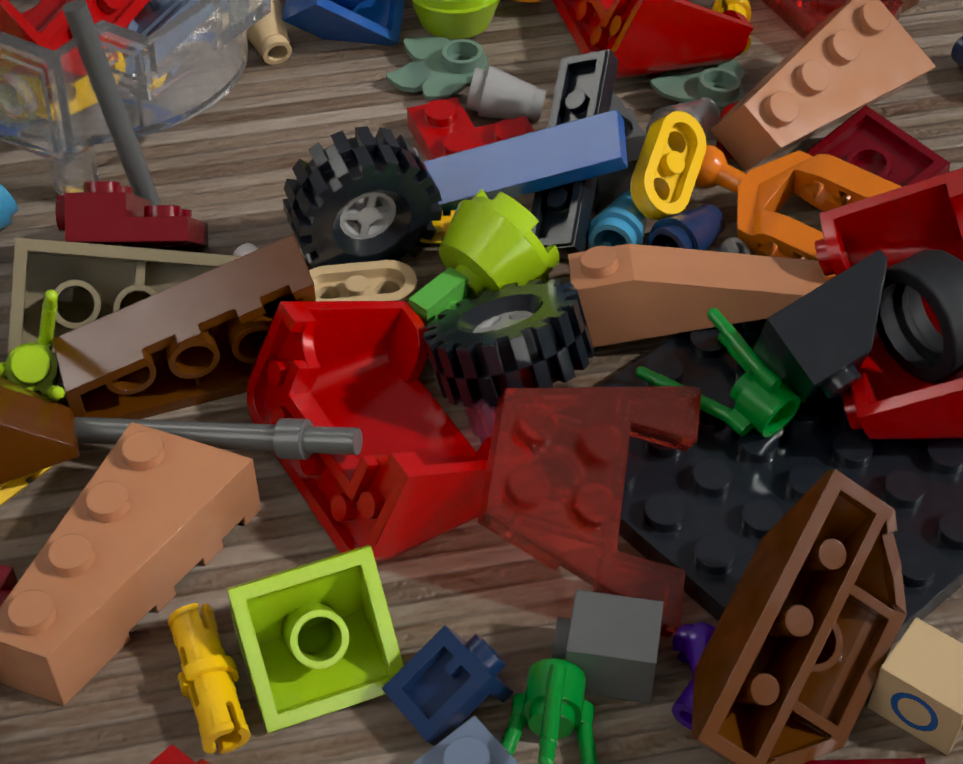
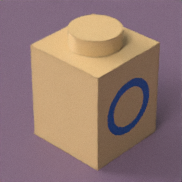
(923, 686)

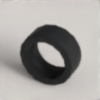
(905, 324)

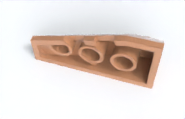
(663, 291)

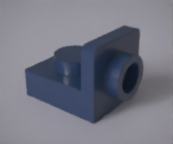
(446, 683)

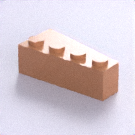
(832, 74)
(118, 554)

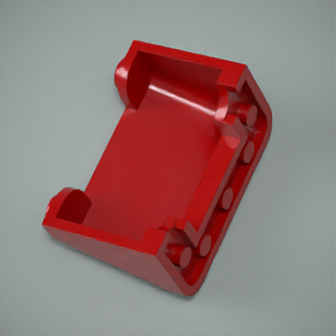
(655, 33)
(900, 224)
(362, 371)

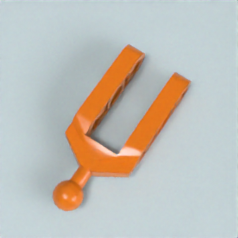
(765, 189)

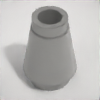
(503, 96)

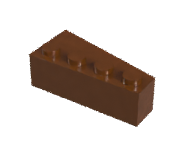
(184, 341)

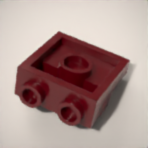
(116, 217)

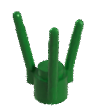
(758, 395)
(552, 709)

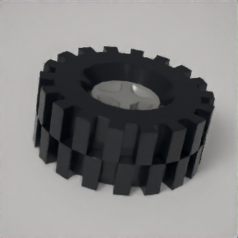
(362, 200)
(509, 341)

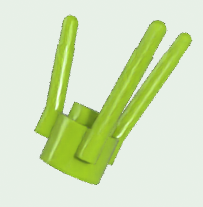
(34, 363)

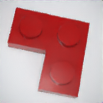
(446, 129)

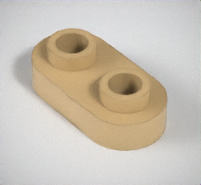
(365, 281)

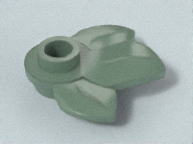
(438, 66)
(715, 81)

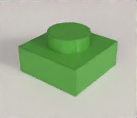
(439, 295)

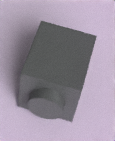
(612, 643)

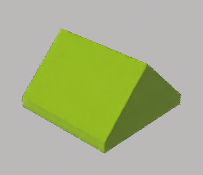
(315, 637)

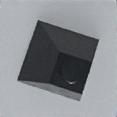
(827, 332)

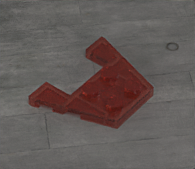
(561, 480)

